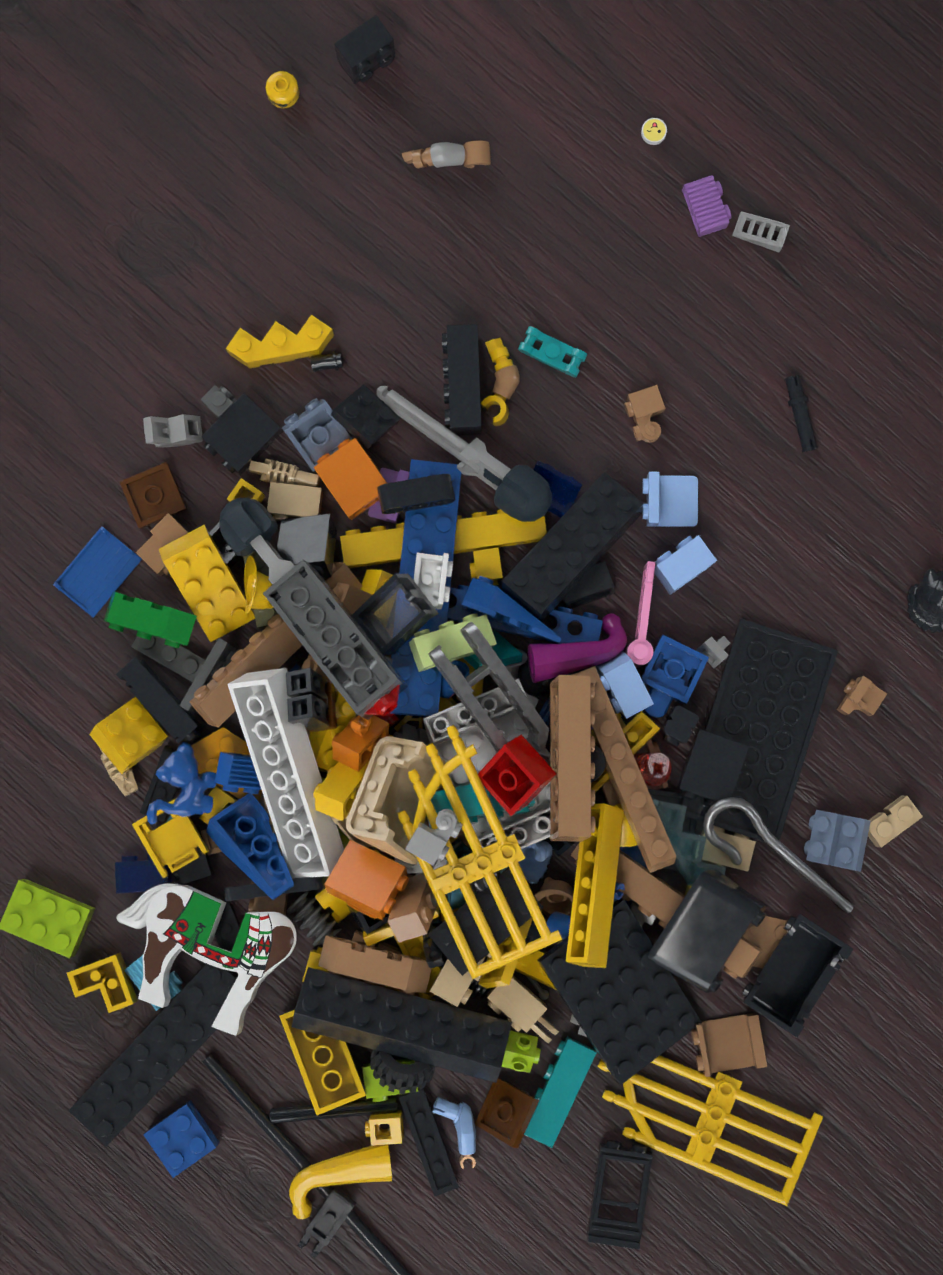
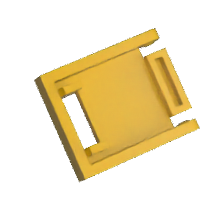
(171, 843)

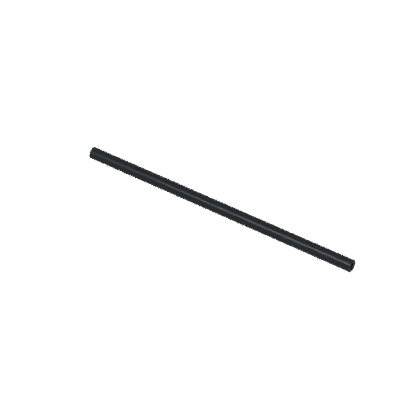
(299, 1160)

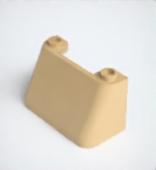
(388, 791)

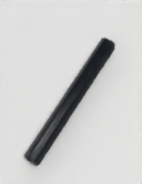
(353, 1108)

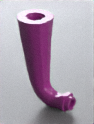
(552, 660)

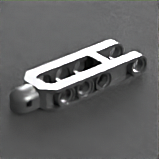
(491, 665)

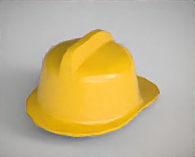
(255, 584)

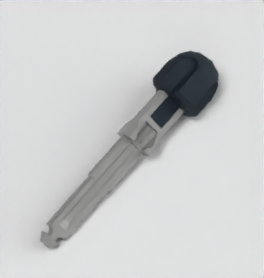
(518, 490)

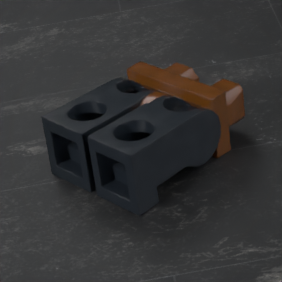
(311, 700)

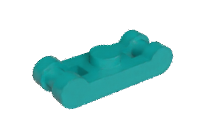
(552, 352)

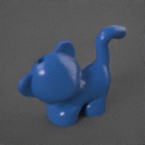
(182, 771)

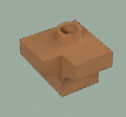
(861, 696)

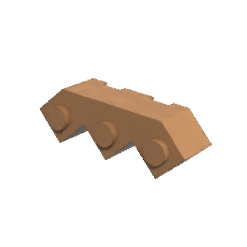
(375, 965)

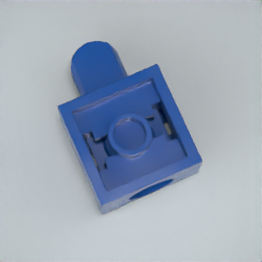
(671, 674)

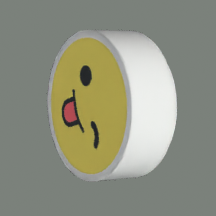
(654, 131)

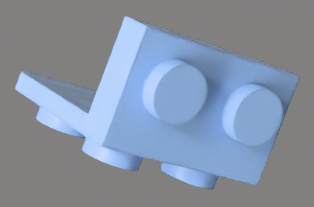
(670, 500)

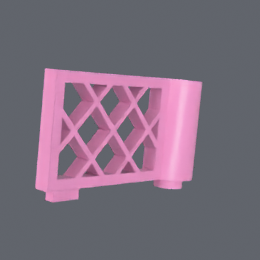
(640, 649)

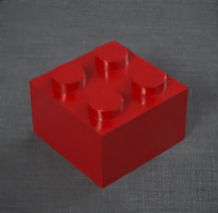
(516, 775)

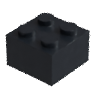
(365, 50)

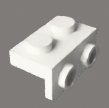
(431, 577)

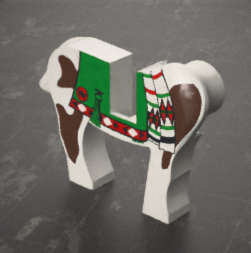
(187, 921)

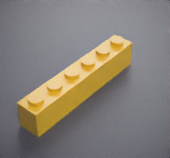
(595, 889)

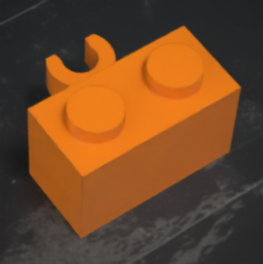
(357, 741)

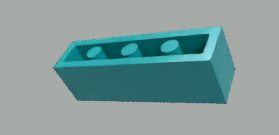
(471, 803)
(560, 1090)

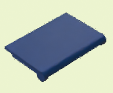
(97, 571)

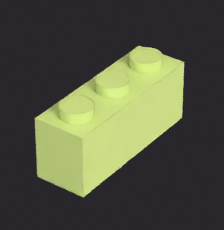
(450, 639)

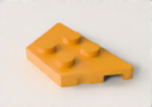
(208, 752)

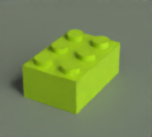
(46, 918)

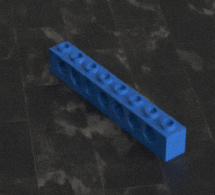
(589, 622)

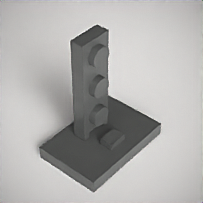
(187, 663)

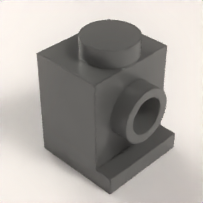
(218, 400)

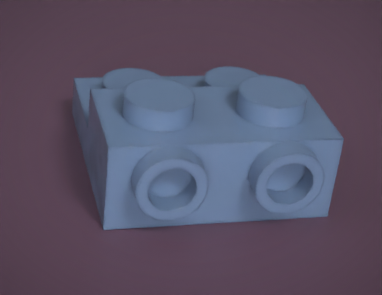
(315, 432)
(837, 840)

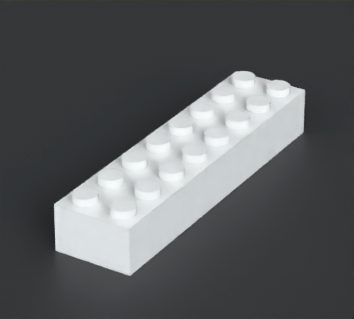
(286, 773)

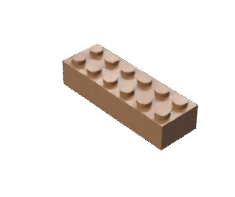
(571, 758)

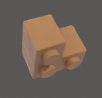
(163, 533)

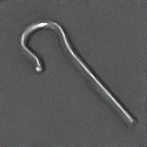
(771, 840)

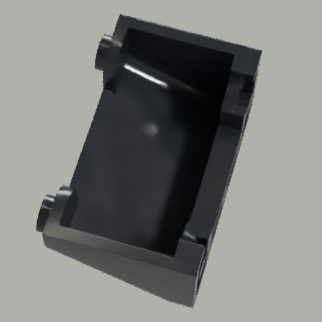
(706, 930)
(796, 974)

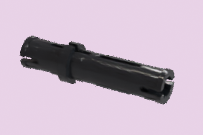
(798, 402)

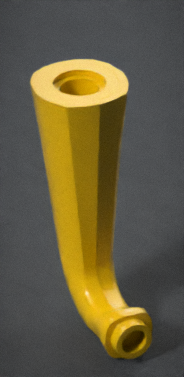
(358, 1166)

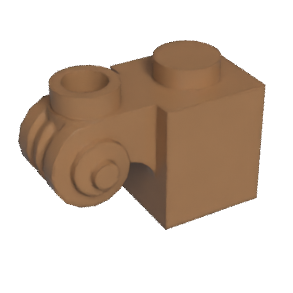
(643, 406)

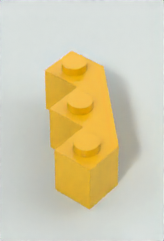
(280, 344)

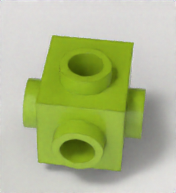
(521, 1052)

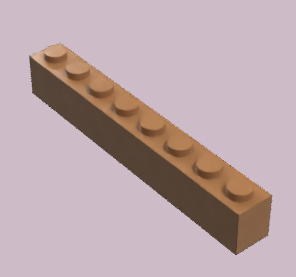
(265, 652)
(628, 780)
(662, 901)

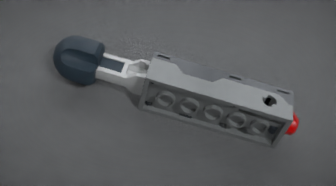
(315, 615)

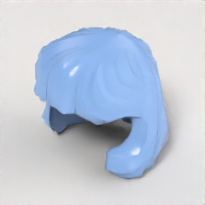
(536, 861)

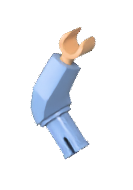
(464, 1125)

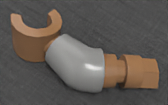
(450, 154)

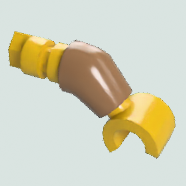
(506, 381)

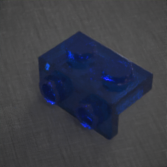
(562, 487)

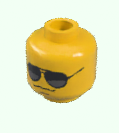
(282, 89)

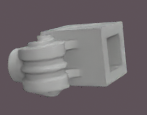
(431, 843)

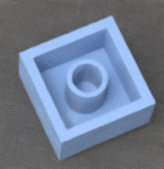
(684, 564)
(624, 685)

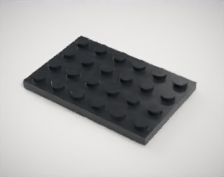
(629, 1007)

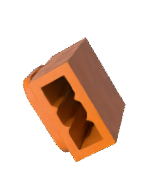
(351, 477)
(366, 880)

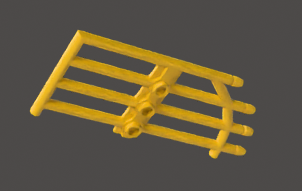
(476, 865)
(713, 1117)

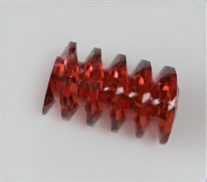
(653, 767)

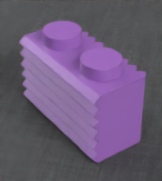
(706, 205)

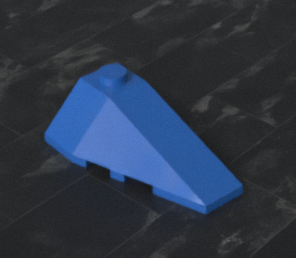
(489, 600)
(249, 842)

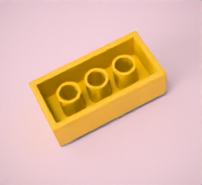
(206, 583)
(324, 1067)

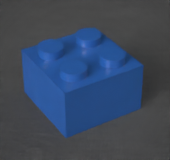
(181, 1138)

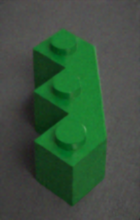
(149, 619)

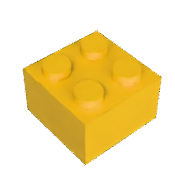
(128, 735)

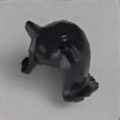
(926, 602)

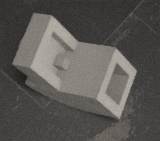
(173, 431)

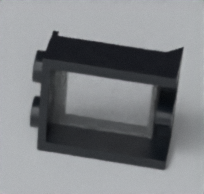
(395, 613)

